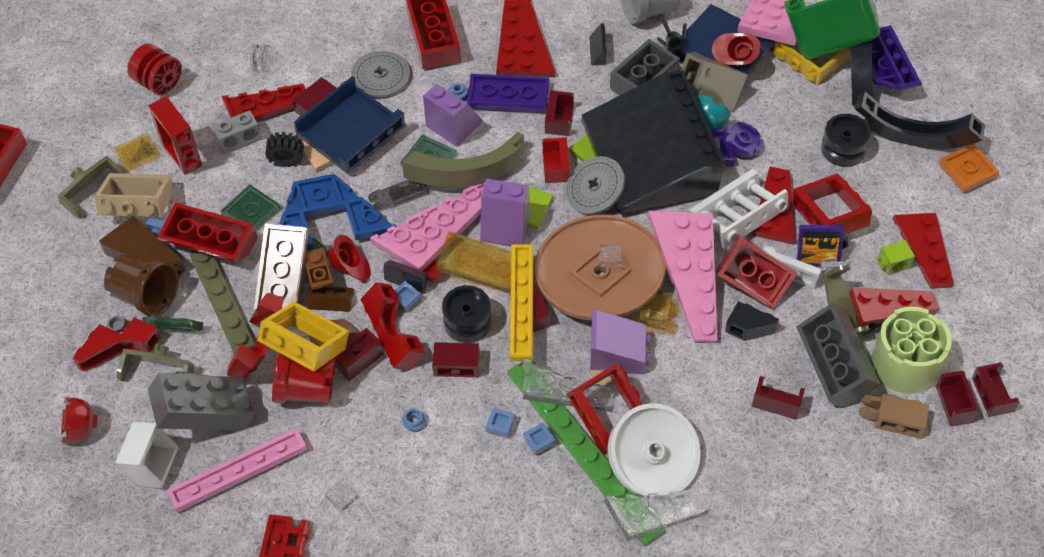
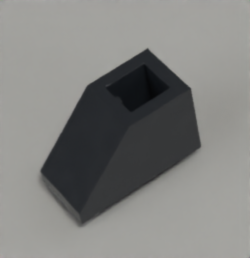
(750, 323)

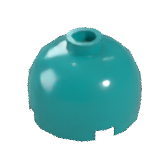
(715, 115)

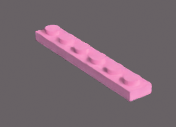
(236, 470)

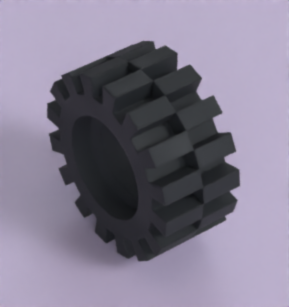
(284, 149)

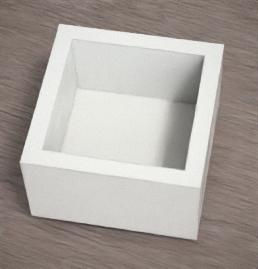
(147, 454)

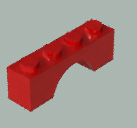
(381, 306)

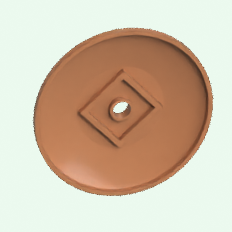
(570, 258)

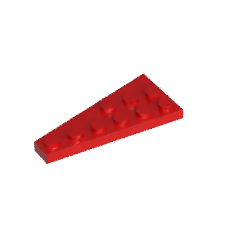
(521, 43)

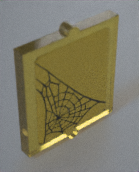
(137, 152)

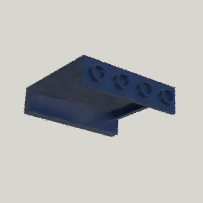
(708, 28)
(348, 125)

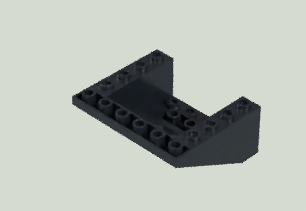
(658, 142)

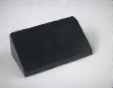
(598, 46)
(399, 273)

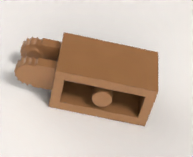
(896, 414)

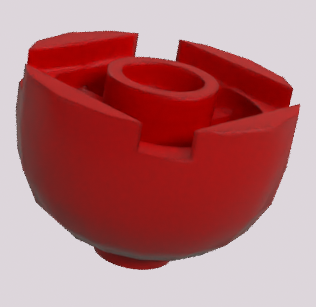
(77, 420)

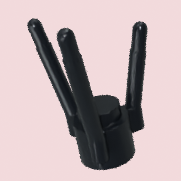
(674, 40)

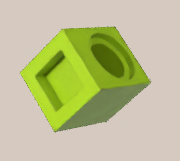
(895, 257)

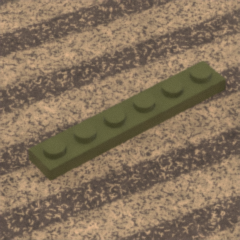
(222, 300)

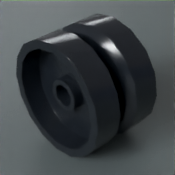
(845, 139)
(466, 313)

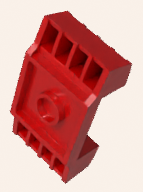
(247, 359)

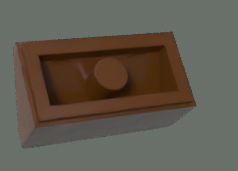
(330, 299)

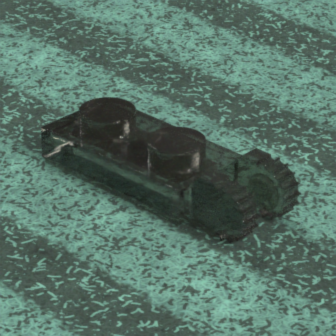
(397, 194)

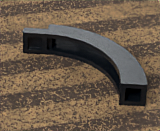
(861, 70)
(919, 133)

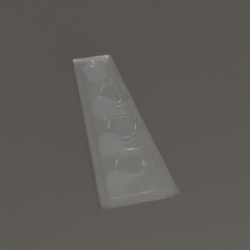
(551, 387)
(655, 512)

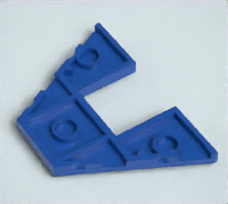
(328, 195)

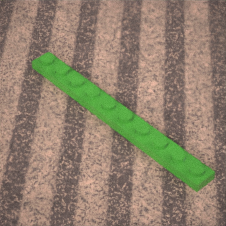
(580, 447)

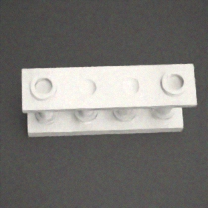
(736, 193)

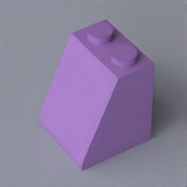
(449, 115)
(504, 212)
(619, 342)

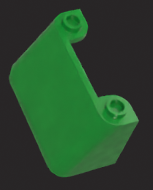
(831, 24)

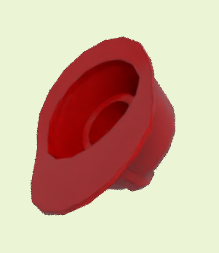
(736, 48)
(347, 258)

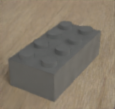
(838, 355)
(200, 402)

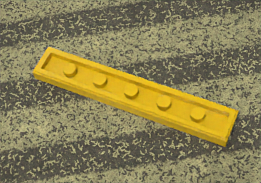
(521, 302)

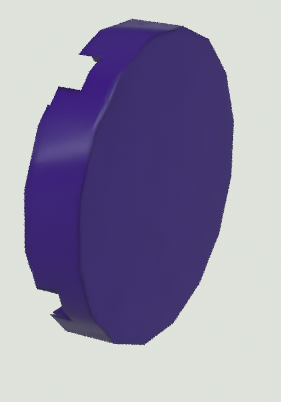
(742, 139)

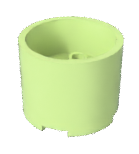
(911, 350)

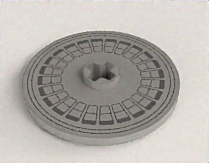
(394, 71)
(590, 199)

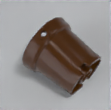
(142, 284)

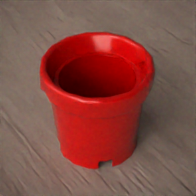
(301, 383)

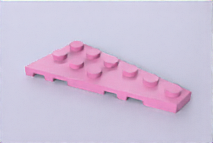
(768, 20)
(424, 234)
(689, 258)

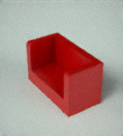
(555, 160)

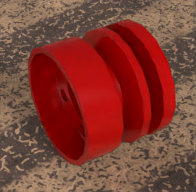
(154, 69)

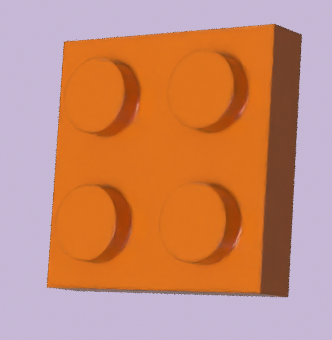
(968, 167)

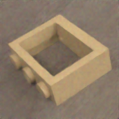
(132, 195)

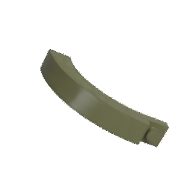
(466, 171)

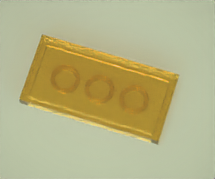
(476, 262)

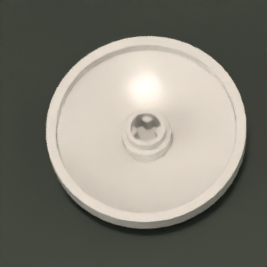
(654, 450)

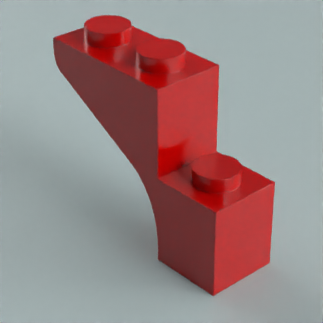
(106, 343)

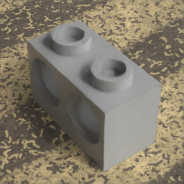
(236, 132)

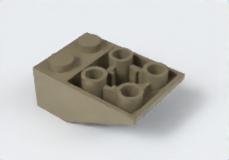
(714, 79)

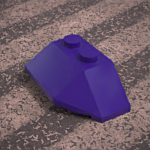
(890, 62)

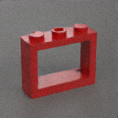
(175, 135)
(804, 202)
(586, 411)

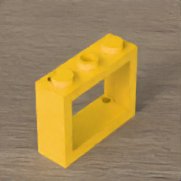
(807, 68)
(274, 334)

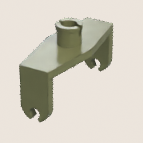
(82, 180)
(838, 294)
(158, 356)

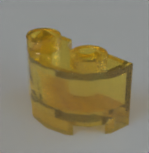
(657, 312)

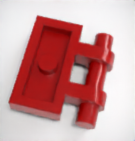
(278, 536)

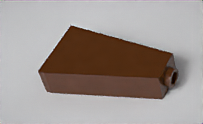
(138, 242)

